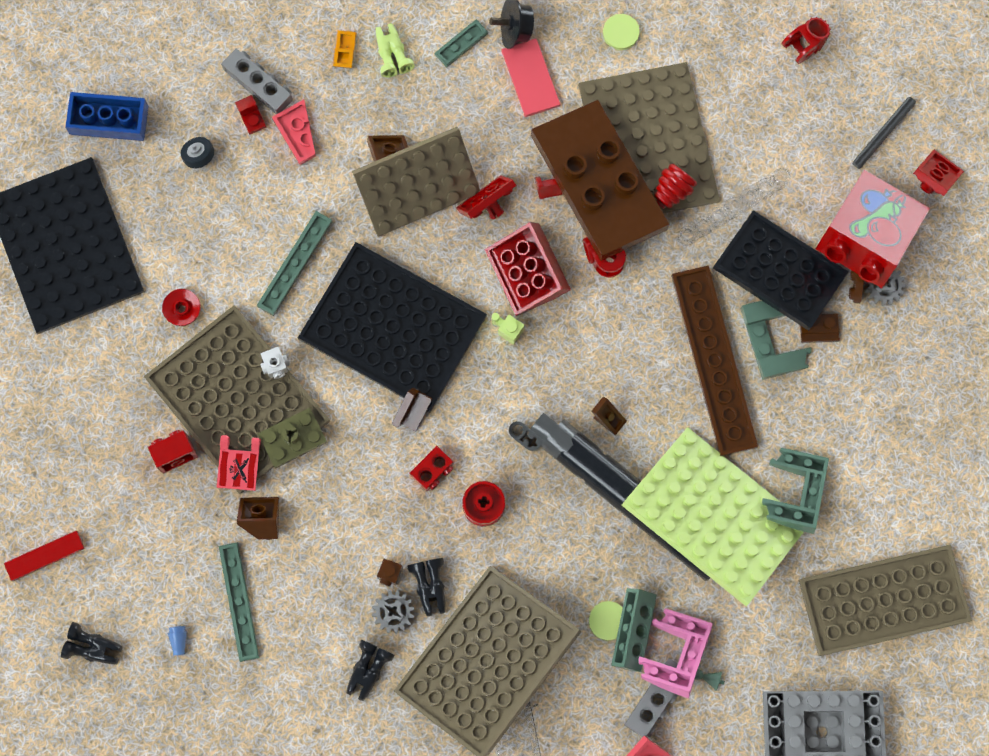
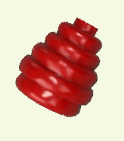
(673, 186)

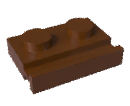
(823, 330)

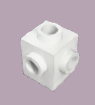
(273, 357)

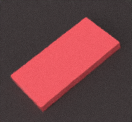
(530, 77)

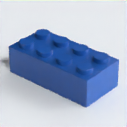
(107, 116)

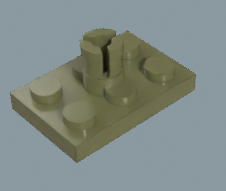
(292, 438)

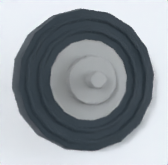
(197, 152)

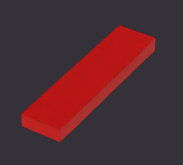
(44, 556)

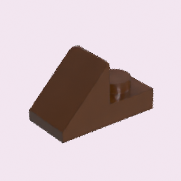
(608, 416)

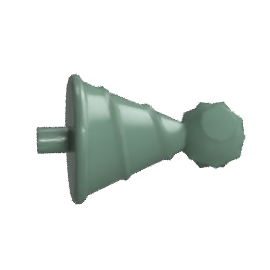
(712, 679)

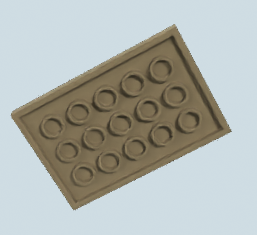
(416, 181)

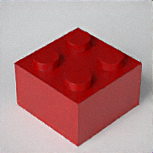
(172, 451)

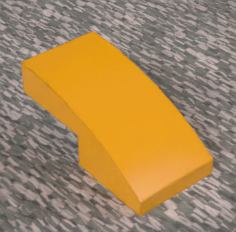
(344, 49)

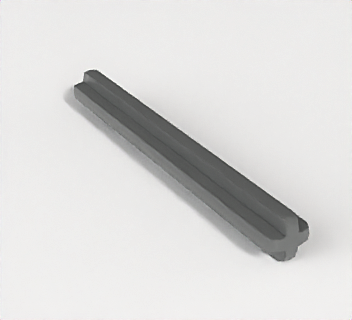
(884, 132)

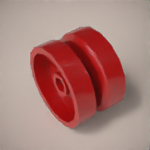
(483, 492)

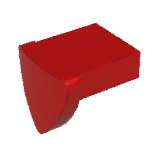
(547, 188)

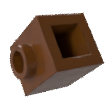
(389, 572)

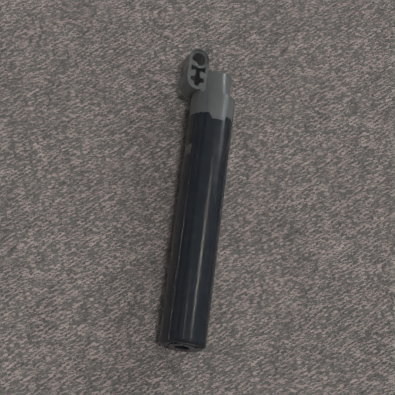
(593, 466)

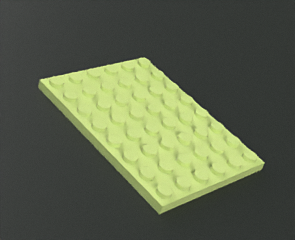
(712, 516)

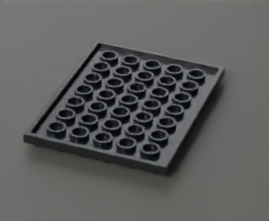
(66, 246)
(392, 325)

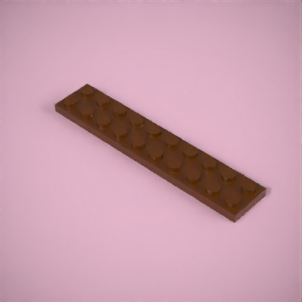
(714, 361)

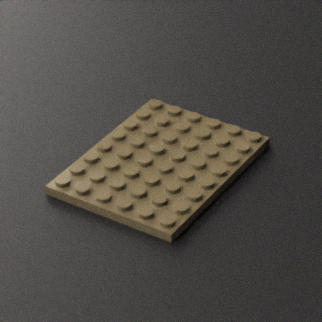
(658, 126)
(221, 389)
(487, 662)

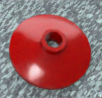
(174, 301)

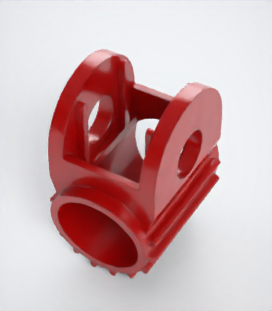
(813, 26)
(603, 267)

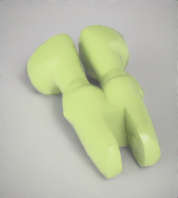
(392, 44)

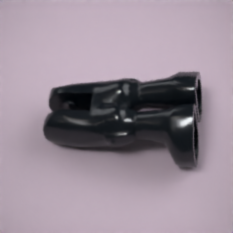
(431, 591)
(94, 652)
(366, 676)

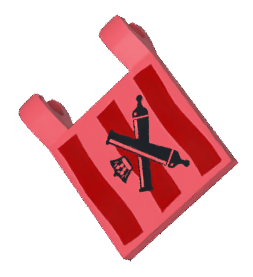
(236, 467)

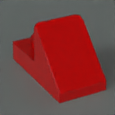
(250, 114)

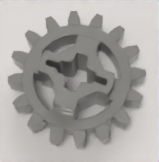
(890, 290)
(398, 604)

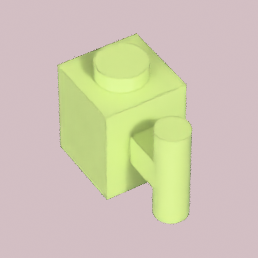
(509, 329)

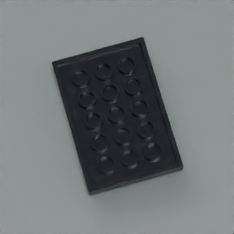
(780, 270)

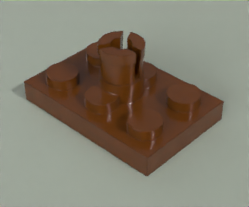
(385, 145)

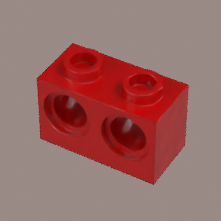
(427, 465)

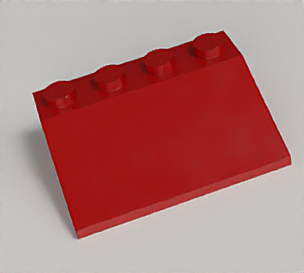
(527, 268)

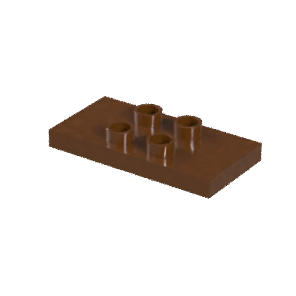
(599, 180)

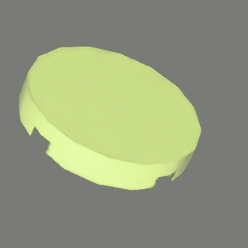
(621, 31)
(605, 620)

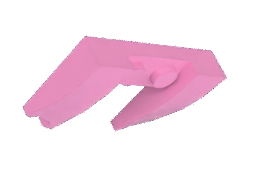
(679, 679)

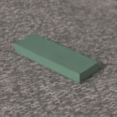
(461, 43)

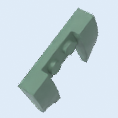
(768, 363)
(814, 470)

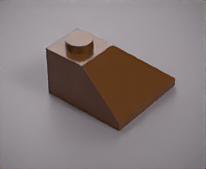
(259, 516)

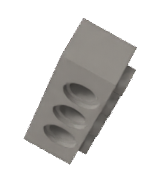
(238, 60)
(635, 720)

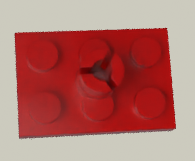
(937, 173)
(487, 199)

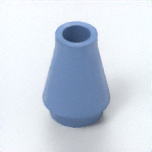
(177, 638)

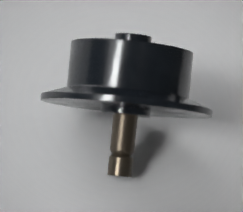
(515, 23)

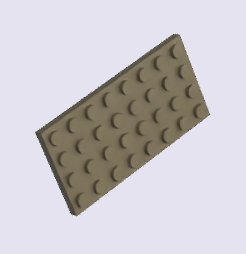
(884, 600)

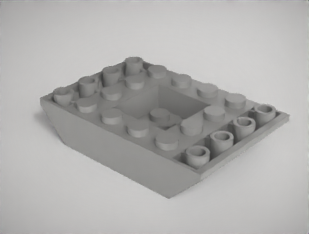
(851, 719)

